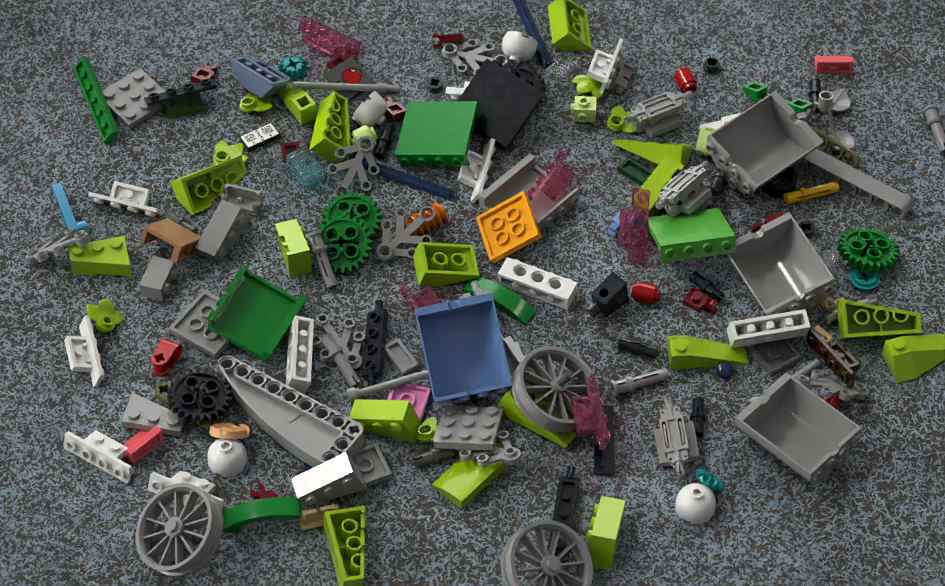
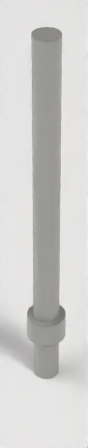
(380, 88)

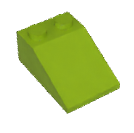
(444, 263)

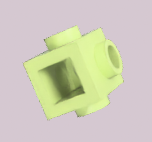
(584, 109)

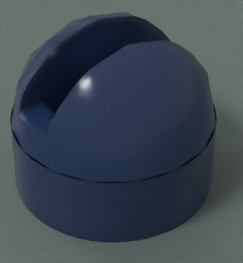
(724, 370)

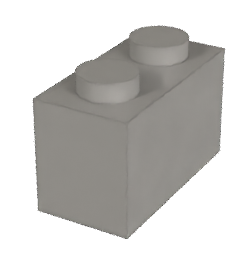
(158, 278)

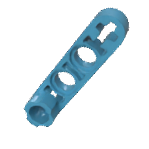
(66, 211)

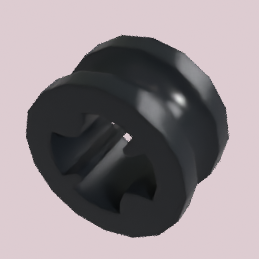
(434, 89)
(807, 224)

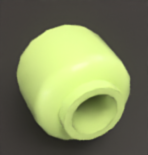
(364, 131)

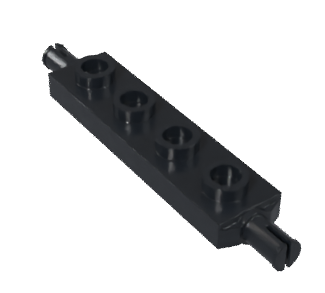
(374, 343)
(565, 505)

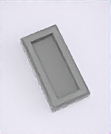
(401, 357)

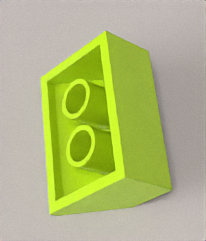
(569, 26)

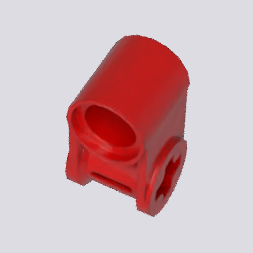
(165, 357)

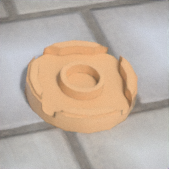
(229, 431)

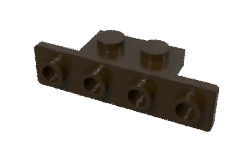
(835, 356)

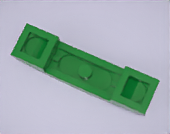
(759, 91)
(505, 299)
(259, 510)

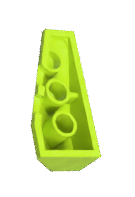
(913, 355)
(513, 412)

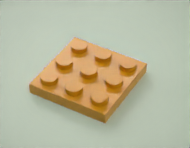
(508, 227)

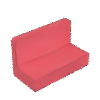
(834, 64)
(142, 443)

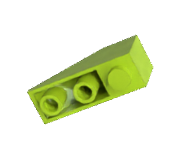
(299, 103)

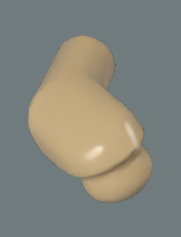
(829, 304)
(824, 334)

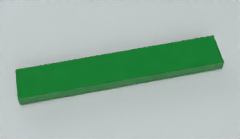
(96, 100)

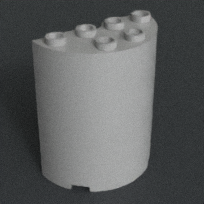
(761, 144)
(782, 268)
(799, 429)

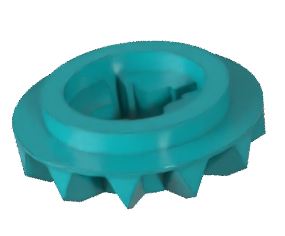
(301, 67)
(872, 282)
(710, 480)

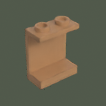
(174, 234)

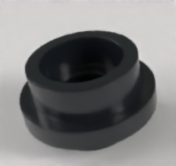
(711, 65)

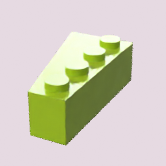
(331, 128)
(869, 321)
(346, 543)

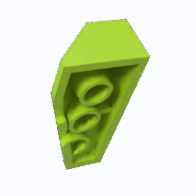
(655, 151)
(201, 187)
(697, 352)

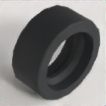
(778, 191)

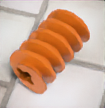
(440, 214)

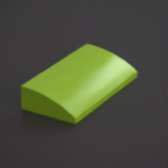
(467, 479)

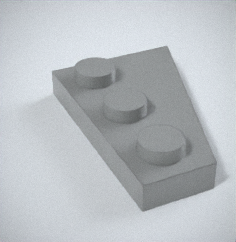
(145, 415)

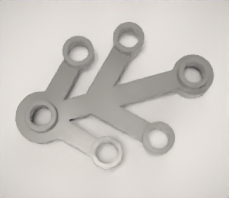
(453, 52)
(355, 164)
(402, 234)
(56, 245)
(343, 341)
(833, 386)
(509, 454)

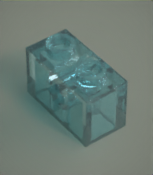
(305, 168)

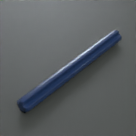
(533, 32)
(410, 180)

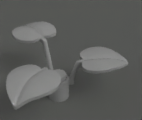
(838, 102)

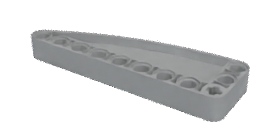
(290, 417)

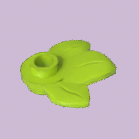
(587, 85)
(252, 102)
(617, 115)
(224, 152)
(104, 315)
(427, 430)

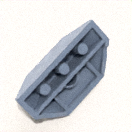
(259, 77)

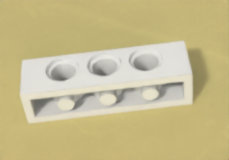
(537, 283)
(768, 328)
(299, 353)

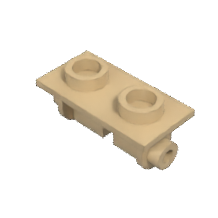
(315, 517)

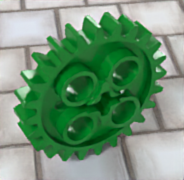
(371, 218)
(343, 227)
(878, 256)

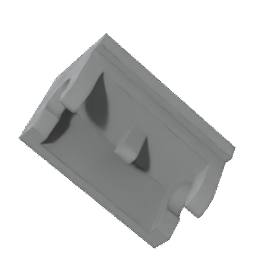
(246, 198)

